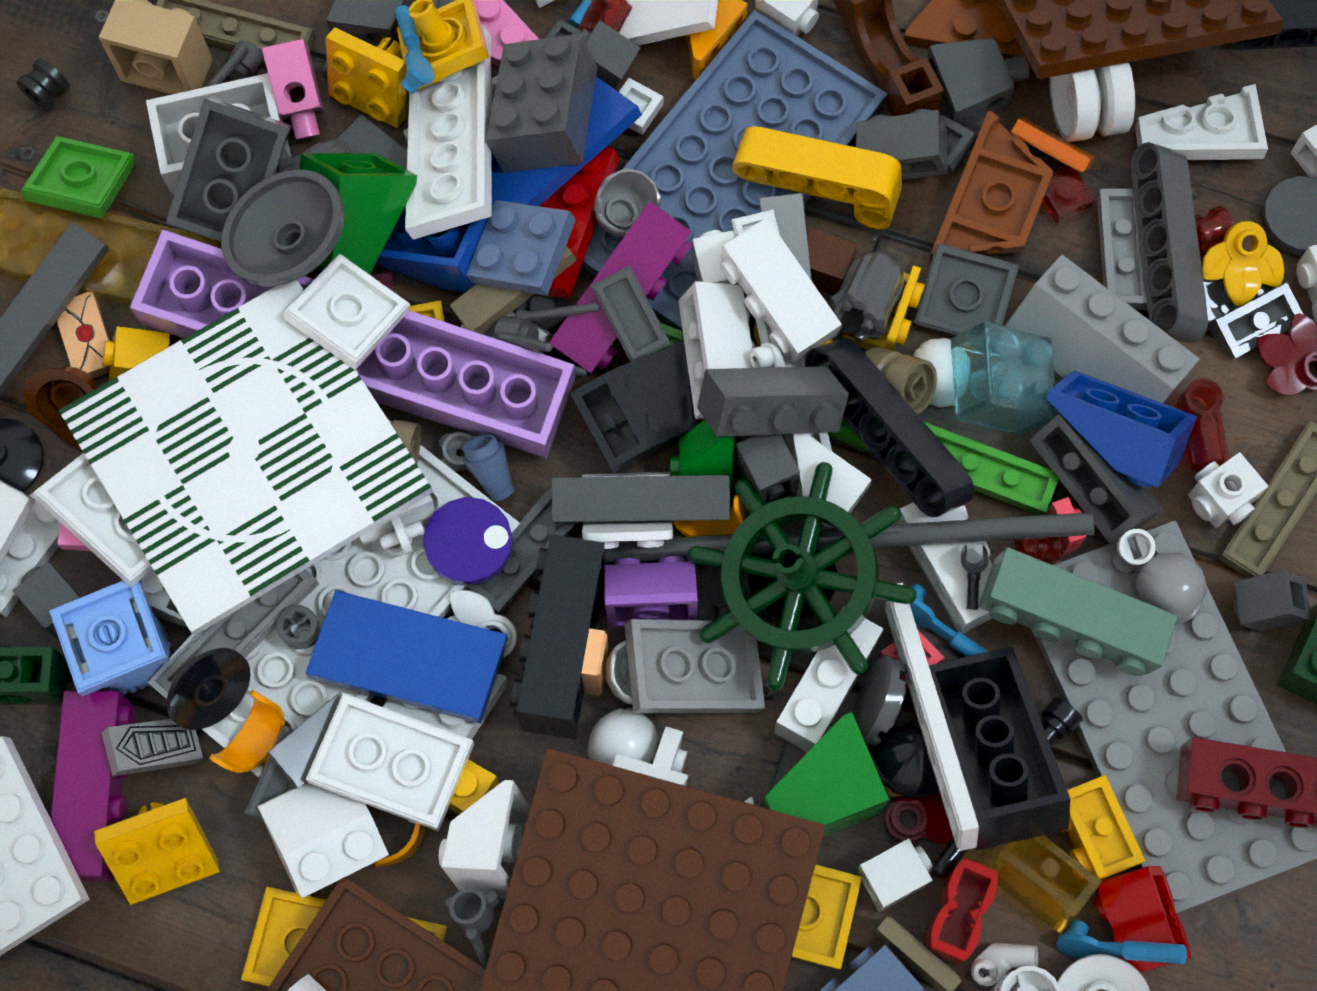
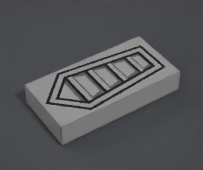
(150, 747)

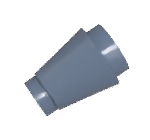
(489, 465)

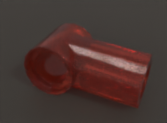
(1208, 437)

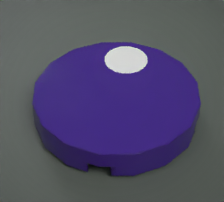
(468, 541)

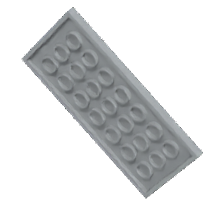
(1140, 723)

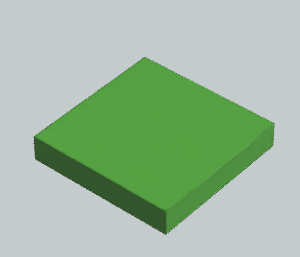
(78, 177)

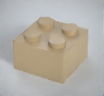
(155, 46)

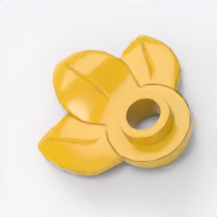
(1244, 269)

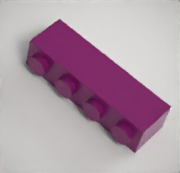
(648, 249)
(84, 787)

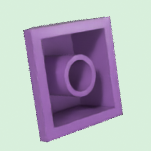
(650, 590)

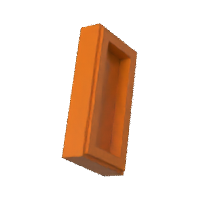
(1053, 145)

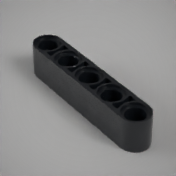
(895, 431)

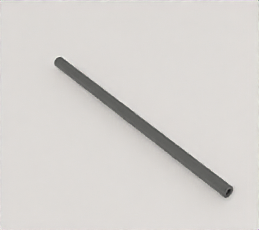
(896, 535)

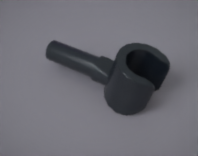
(973, 576)

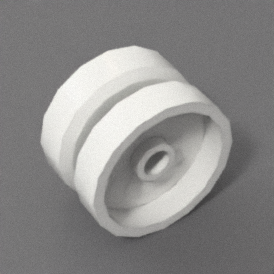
(1093, 101)

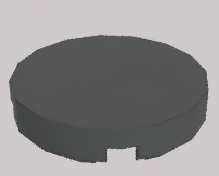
(1292, 215)
(880, 698)

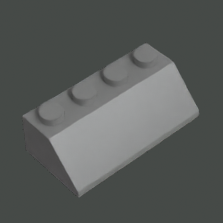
(1101, 334)

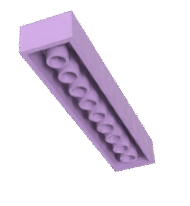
(416, 368)

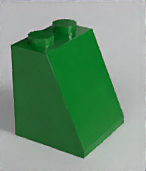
(373, 200)
(832, 781)

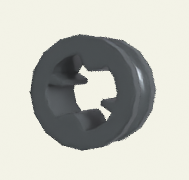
(306, 637)

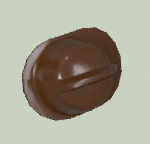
(52, 390)

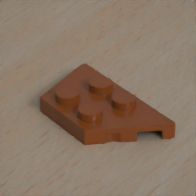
(962, 21)
(996, 194)

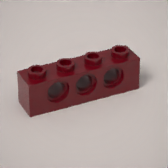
(1203, 787)

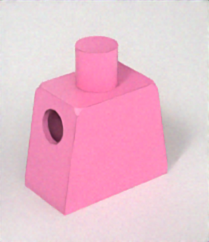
(289, 68)

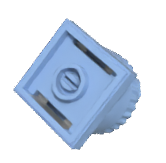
(111, 639)

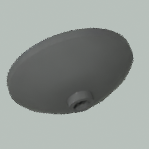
(283, 228)

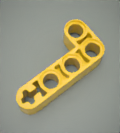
(822, 170)

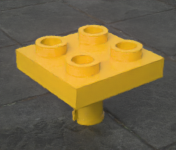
(448, 36)
(367, 76)
(157, 850)

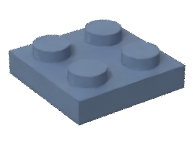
(521, 247)

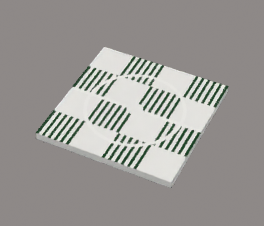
(243, 457)

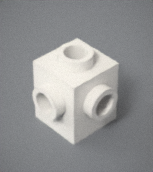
(1226, 491)

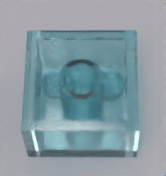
(1002, 378)

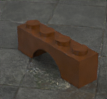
(894, 67)

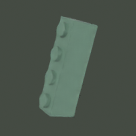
(1077, 612)

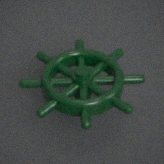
(800, 575)

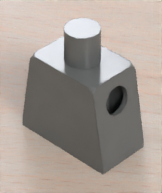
(366, 19)
(975, 78)

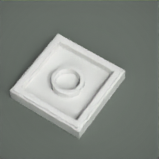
(346, 311)

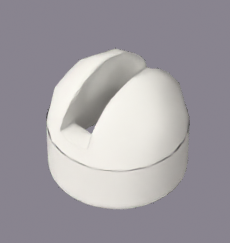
(1144, 544)

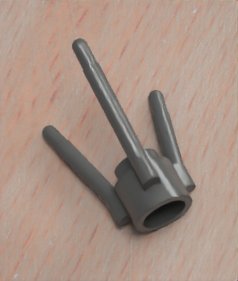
(243, 62)
(523, 333)
(474, 915)

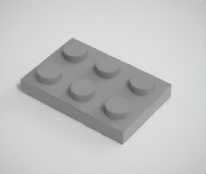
(682, 674)

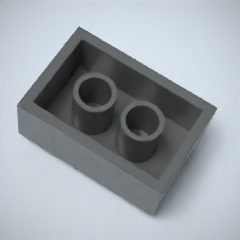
(542, 103)
(224, 160)

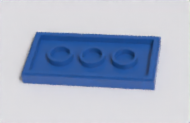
(608, 119)
(407, 656)

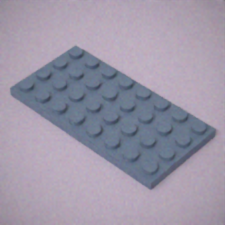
(758, 81)

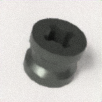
(43, 84)

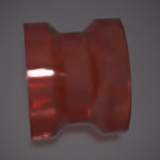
(1212, 228)
(1043, 549)

